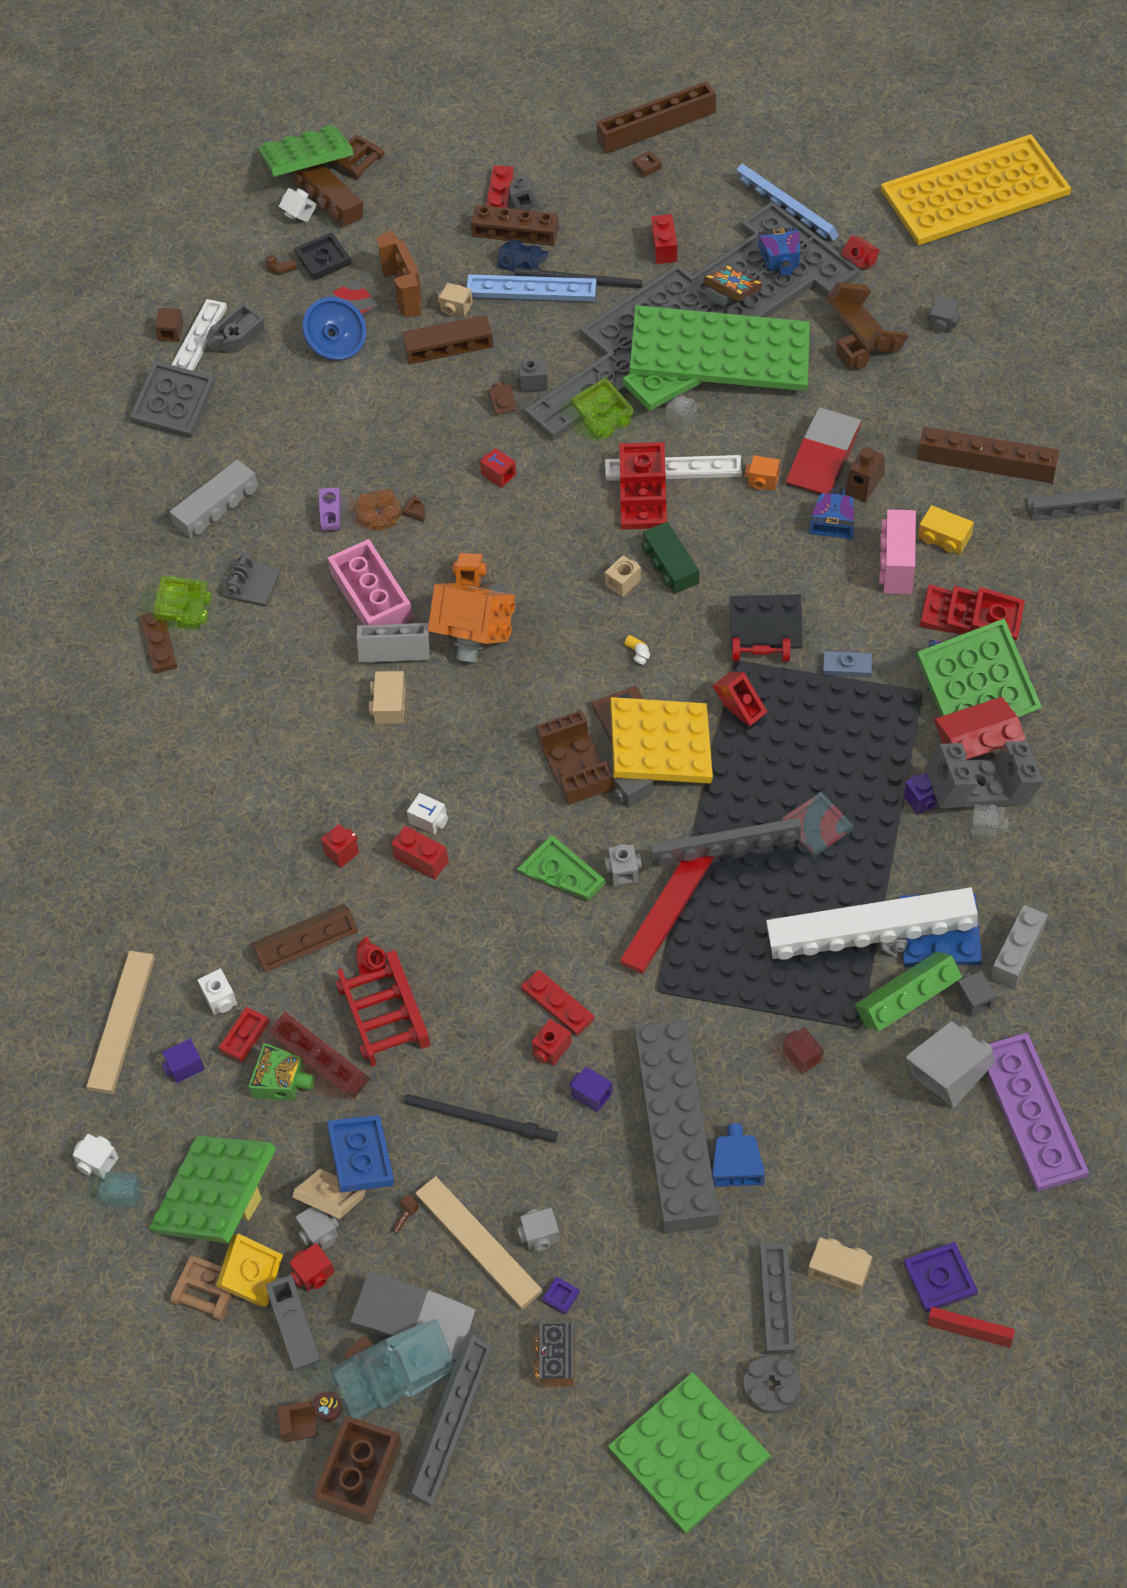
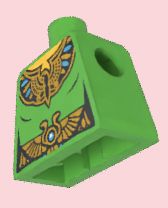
(279, 1075)

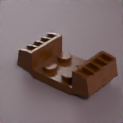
(574, 757)

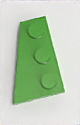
(562, 869)

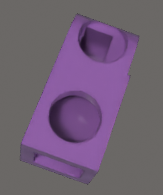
(330, 509)

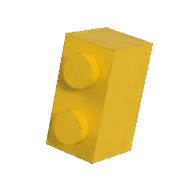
(945, 530)

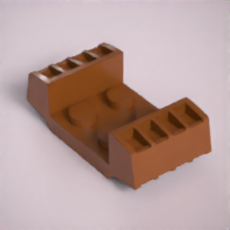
(397, 260)

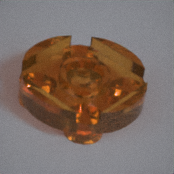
(378, 499)

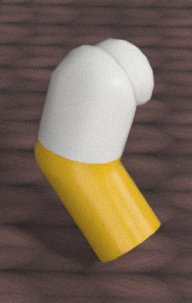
(639, 647)

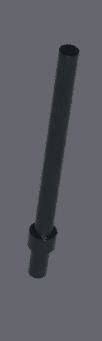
(603, 280)
(529, 1130)

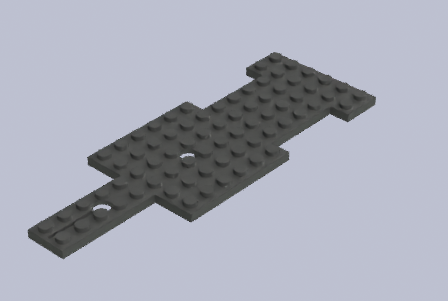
(678, 289)

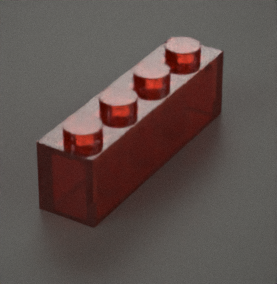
(319, 1055)

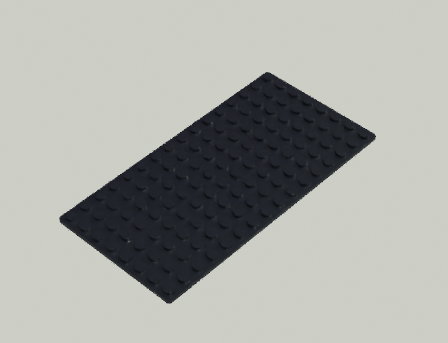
(815, 738)

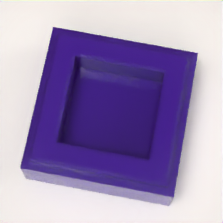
(561, 1295)

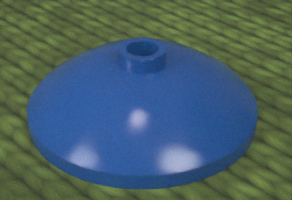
(342, 320)

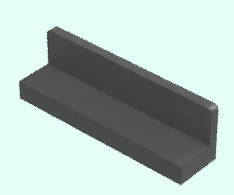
(1076, 504)

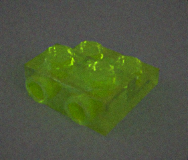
(602, 409)
(182, 601)

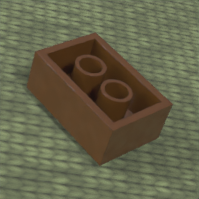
(357, 1470)

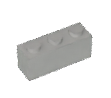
(393, 642)
(1019, 947)

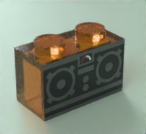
(555, 1355)

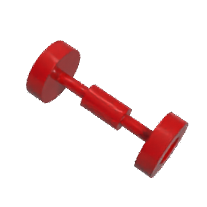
(761, 650)

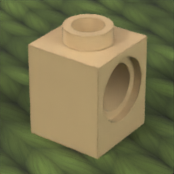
(623, 576)

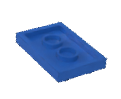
(360, 1153)

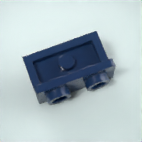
(516, 255)

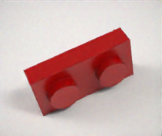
(243, 1034)

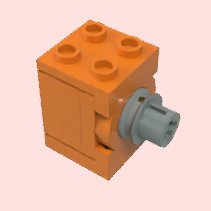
(471, 616)

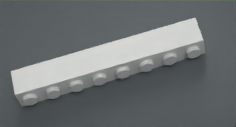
(872, 923)

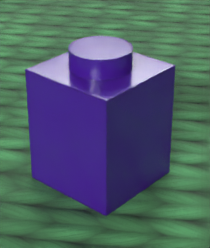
(182, 1061)
(591, 1089)

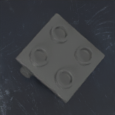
(251, 581)

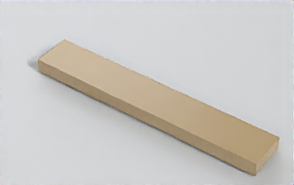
(120, 1022)
(479, 1243)

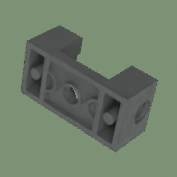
(1005, 780)

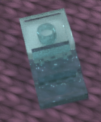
(392, 1369)

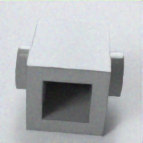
(317, 1228)
(538, 1229)

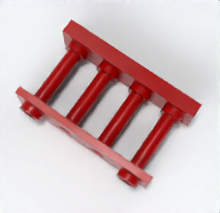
(407, 1011)

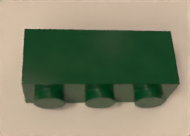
(670, 558)

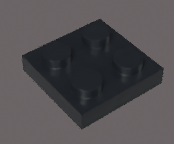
(322, 256)

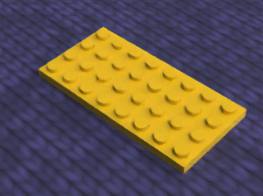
(975, 189)

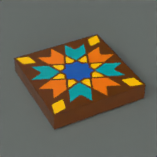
(732, 283)

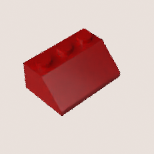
(981, 727)

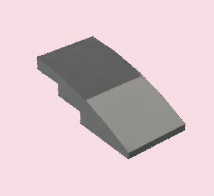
(395, 1306)

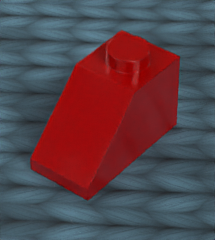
(740, 697)

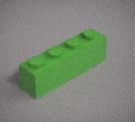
(908, 991)

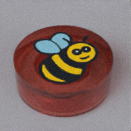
(328, 1406)

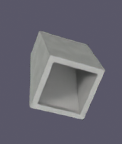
(951, 1062)

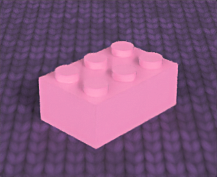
(898, 551)

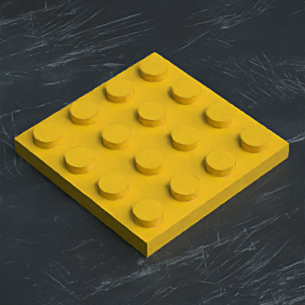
(660, 740)

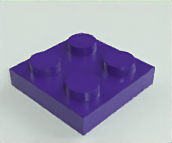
(940, 1277)

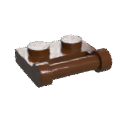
(360, 148)

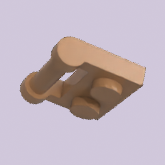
(203, 1277)

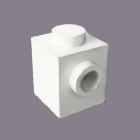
(297, 205)
(217, 992)
(95, 1155)

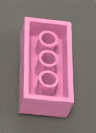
(369, 586)

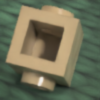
(455, 300)

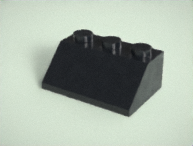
(766, 620)

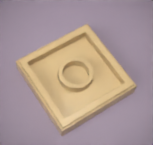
(323, 1193)

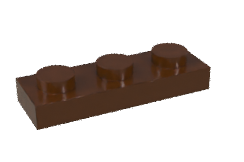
(158, 643)

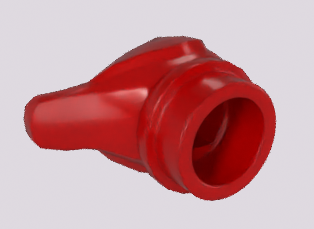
(369, 956)

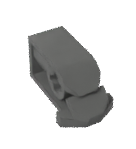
(235, 330)

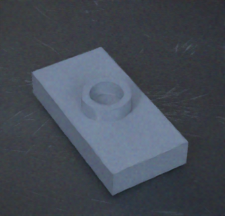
(847, 664)

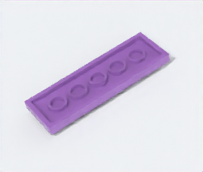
(1034, 1114)

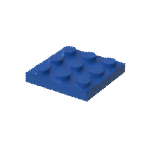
(962, 945)

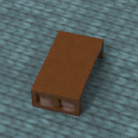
(848, 303)

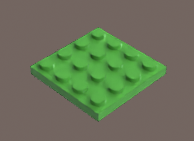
(305, 150)
(977, 670)
(212, 1188)
(689, 1452)

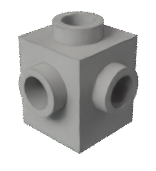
(623, 864)

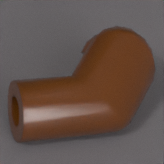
(279, 268)

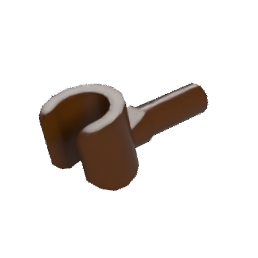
(410, 1206)

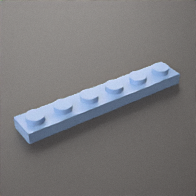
(793, 207)
(532, 288)

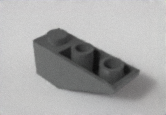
(293, 1322)

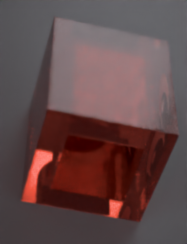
(802, 1050)

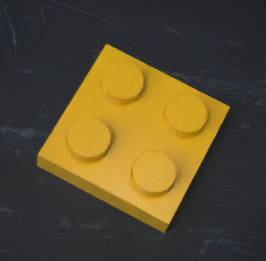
(248, 1269)

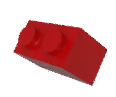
(664, 239)
(420, 852)

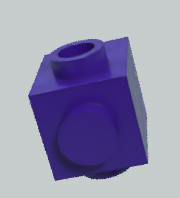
(920, 793)

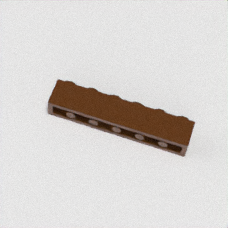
(656, 117)
(988, 455)

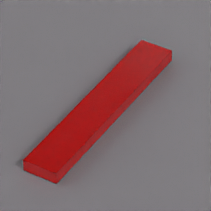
(664, 913)

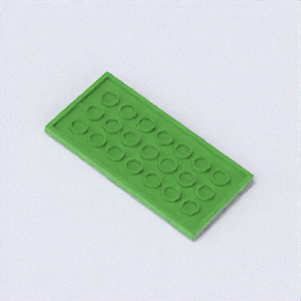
(720, 348)

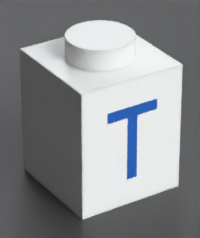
(427, 814)

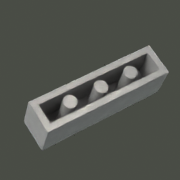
(214, 499)

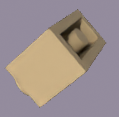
(389, 697)
(840, 1265)

